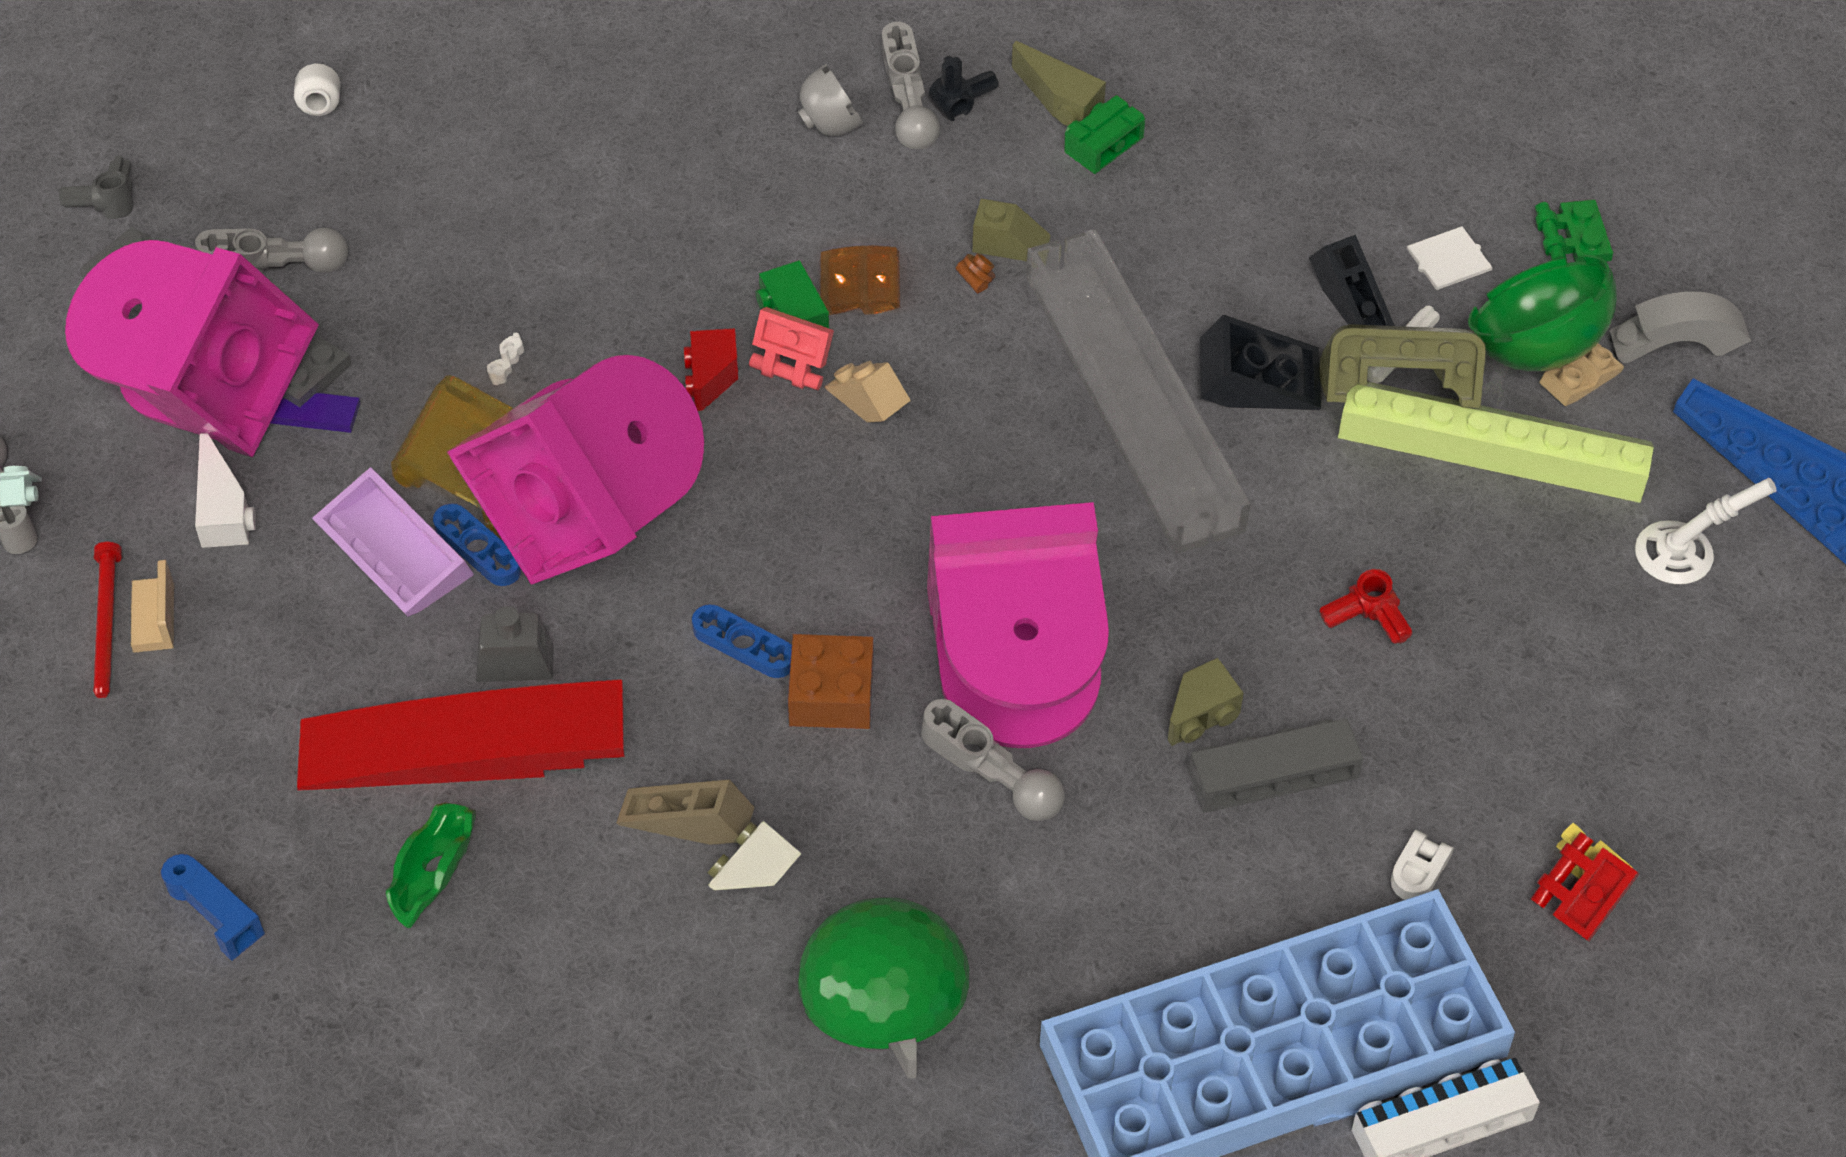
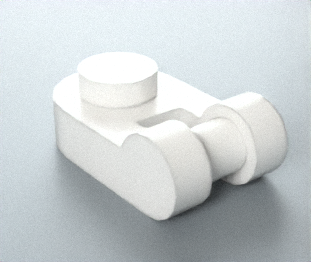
(1414, 875)

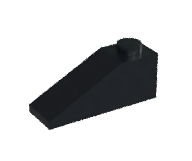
(1350, 283)

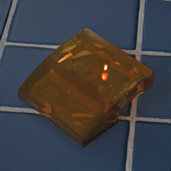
(860, 279)

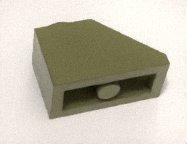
(1005, 231)

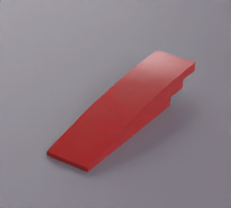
(464, 737)

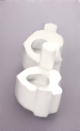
(510, 351)

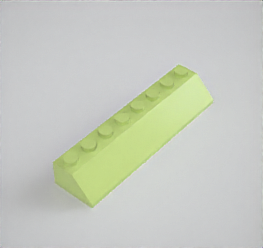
(1497, 440)

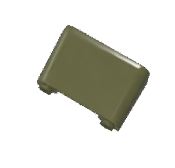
(1451, 352)

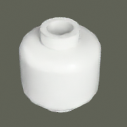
(317, 89)

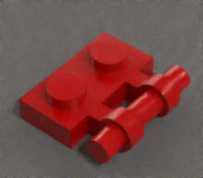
(1595, 892)

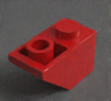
(712, 364)

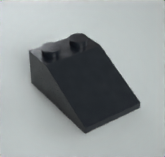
(1257, 368)

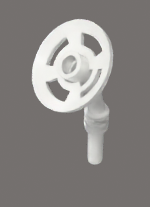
(1678, 543)

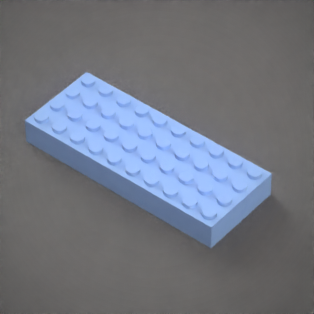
(1235, 1044)

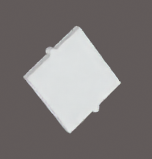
(1449, 258)

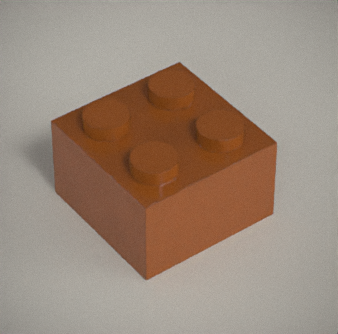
(831, 681)

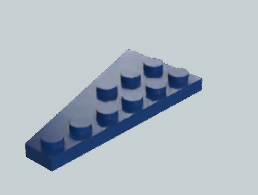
(1804, 469)

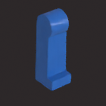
(235, 922)

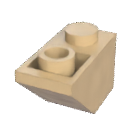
(869, 390)

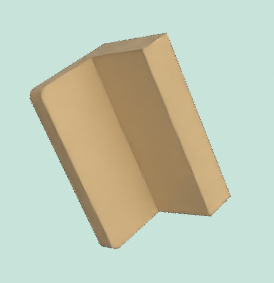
(153, 612)

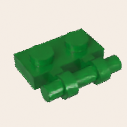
(1583, 230)

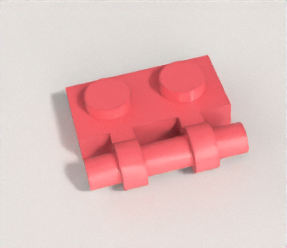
(794, 339)

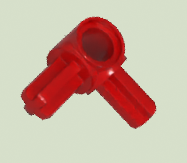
(1380, 608)

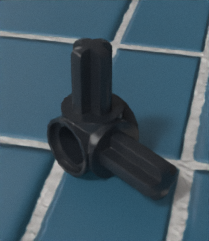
(954, 93)

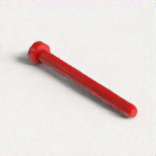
(106, 555)

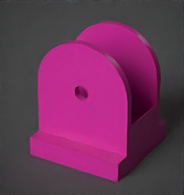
(204, 349)
(585, 463)
(1019, 618)

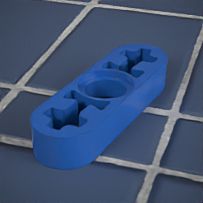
(475, 530)
(735, 627)

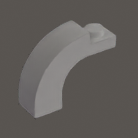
(1678, 318)

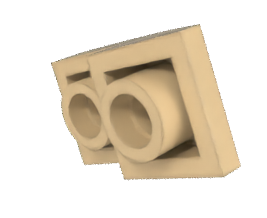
(1582, 376)

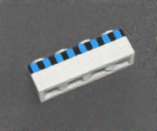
(1447, 1113)

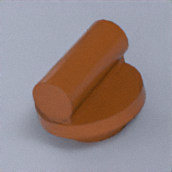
(976, 271)

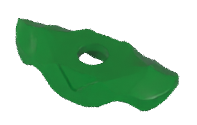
(444, 835)

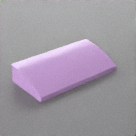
(392, 544)

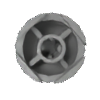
(827, 104)

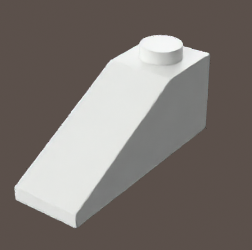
(221, 503)

